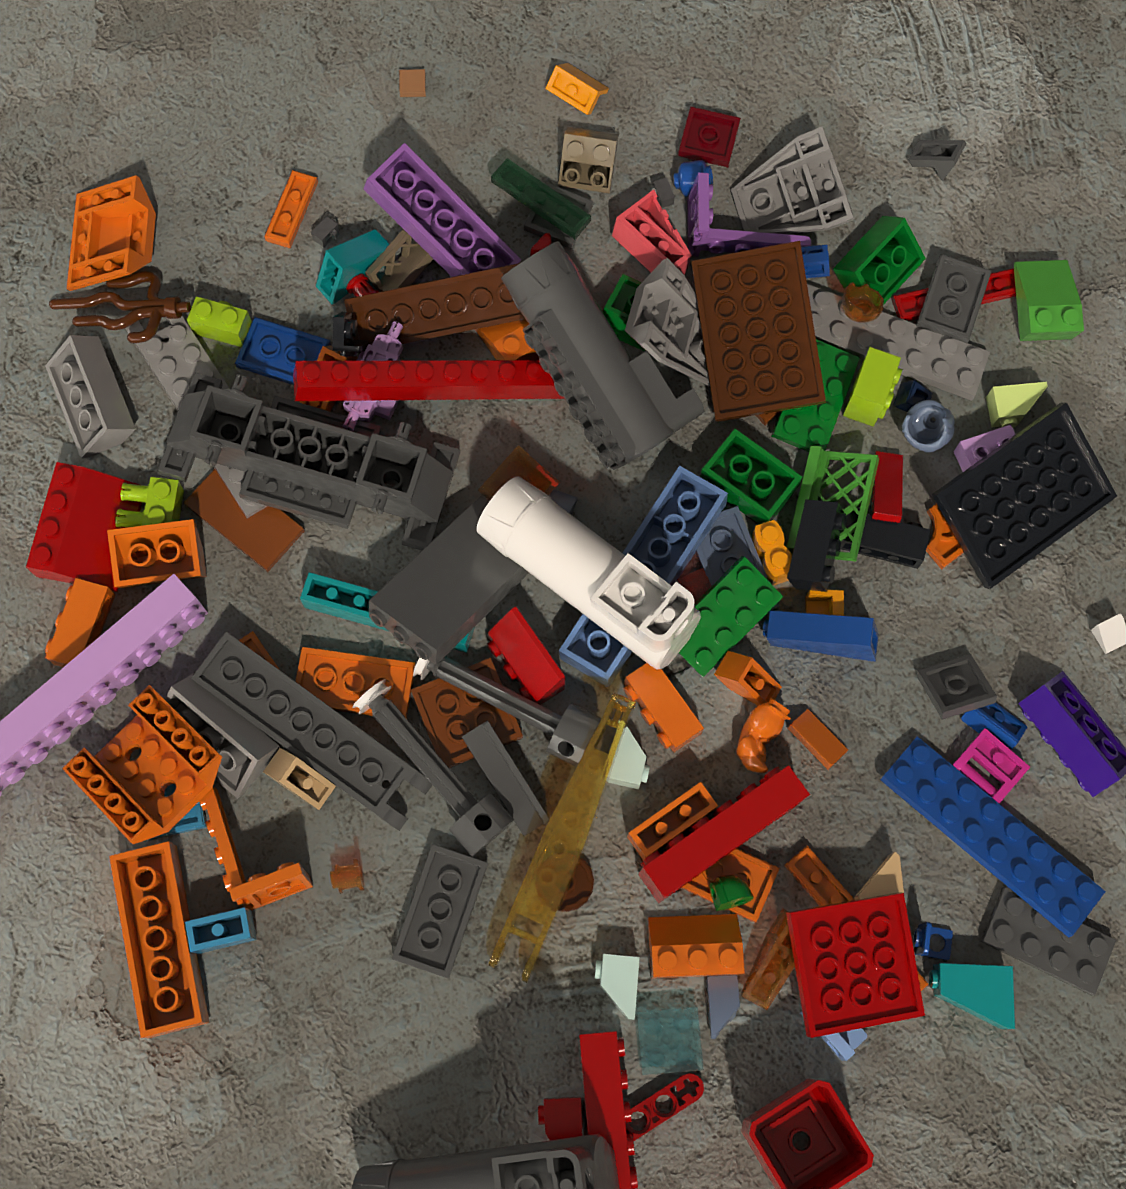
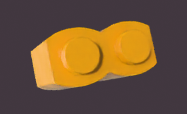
(774, 556)

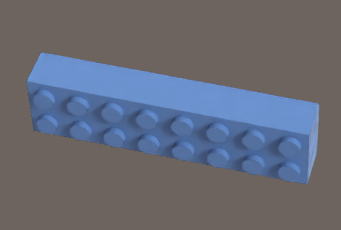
(663, 545)

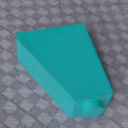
(348, 261)
(977, 989)

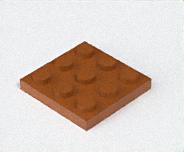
(454, 712)

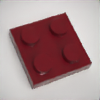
(709, 136)

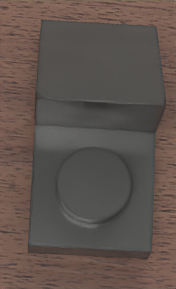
(937, 154)

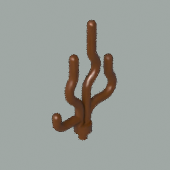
(153, 308)

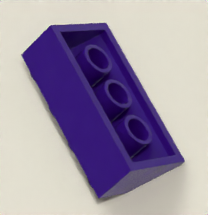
(1076, 734)

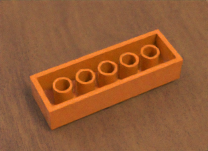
(155, 938)

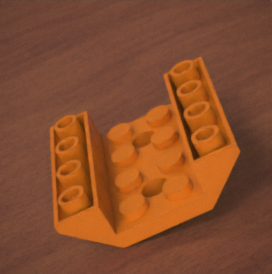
(134, 790)

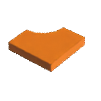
(943, 544)

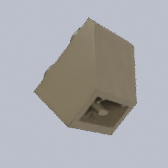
(588, 159)

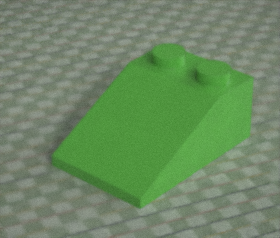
(1047, 301)

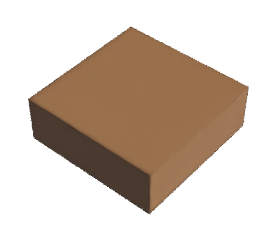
(412, 83)

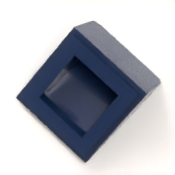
(911, 394)

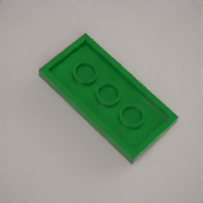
(815, 423)
(728, 614)

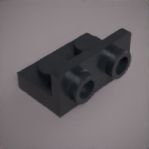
(343, 331)

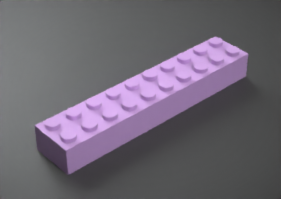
(95, 677)

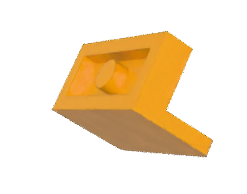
(575, 87)

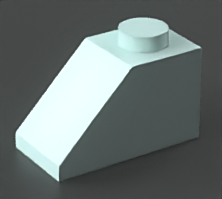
(629, 764)
(619, 981)

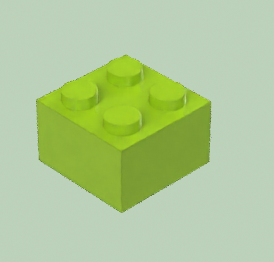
(873, 387)

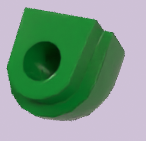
(729, 892)

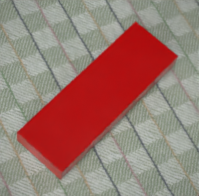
(888, 488)

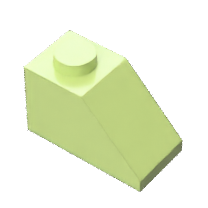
(1011, 403)

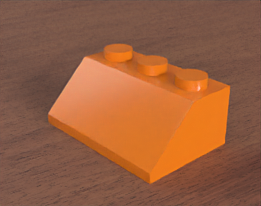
(155, 553)
(695, 946)

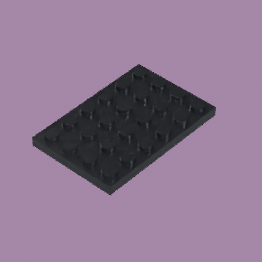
(1025, 495)

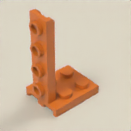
(260, 888)

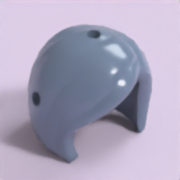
(925, 433)

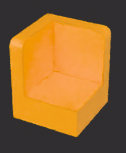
(825, 602)

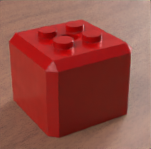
(834, 1148)

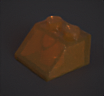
(523, 465)

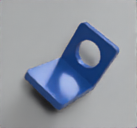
(921, 941)

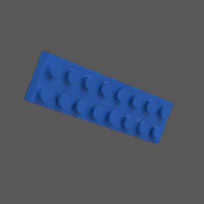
(993, 837)

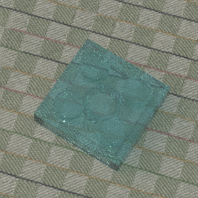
(669, 1041)

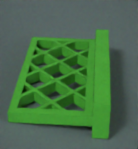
(815, 482)

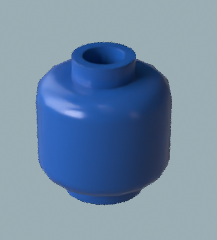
(687, 174)

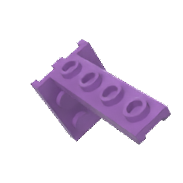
(716, 241)

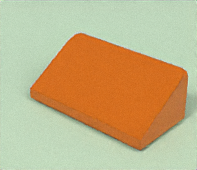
(817, 739)

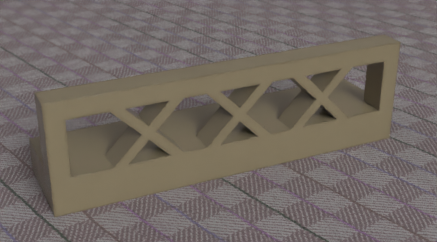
(402, 271)

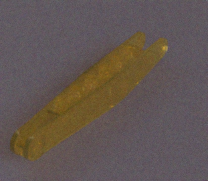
(565, 839)

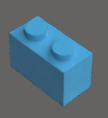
(220, 930)

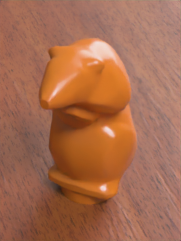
(760, 727)

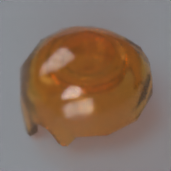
(862, 303)

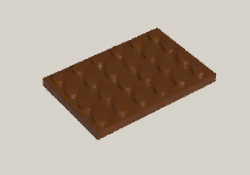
(758, 331)

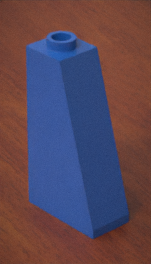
(823, 634)

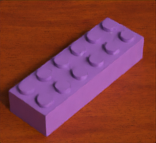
(436, 216)

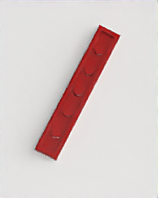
(999, 287)

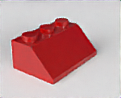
(525, 658)

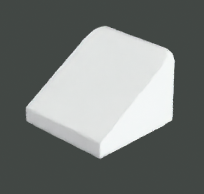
(1111, 633)

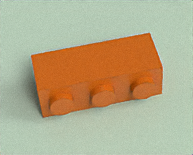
(80, 621)
(662, 707)
(672, 820)

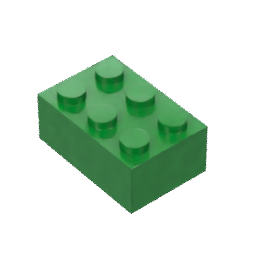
(751, 477)

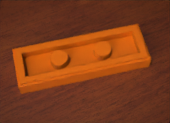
(291, 209)

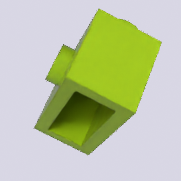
(219, 321)

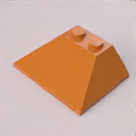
(110, 233)

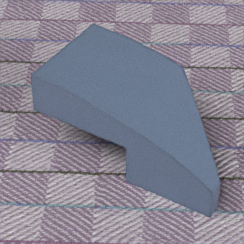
(722, 1000)

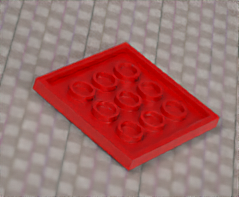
(855, 964)

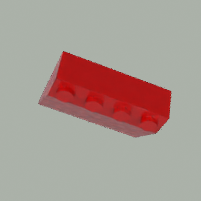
(74, 526)

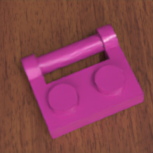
(994, 758)

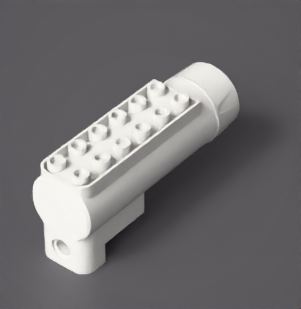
(590, 572)

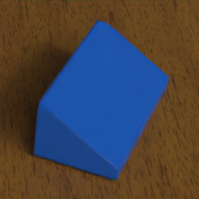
(996, 721)

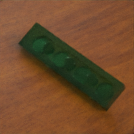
(541, 198)

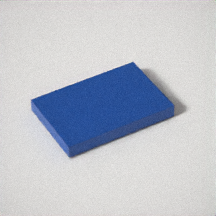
(274, 349)

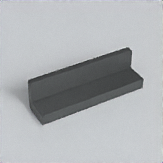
(505, 778)

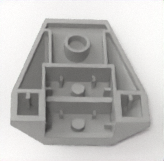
(794, 190)
(668, 322)

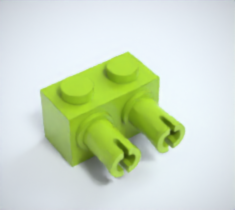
(162, 501)

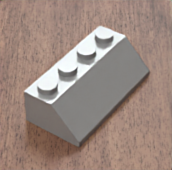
(89, 395)
(239, 742)

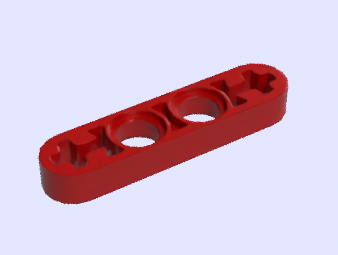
(654, 1117)

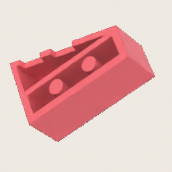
(650, 236)

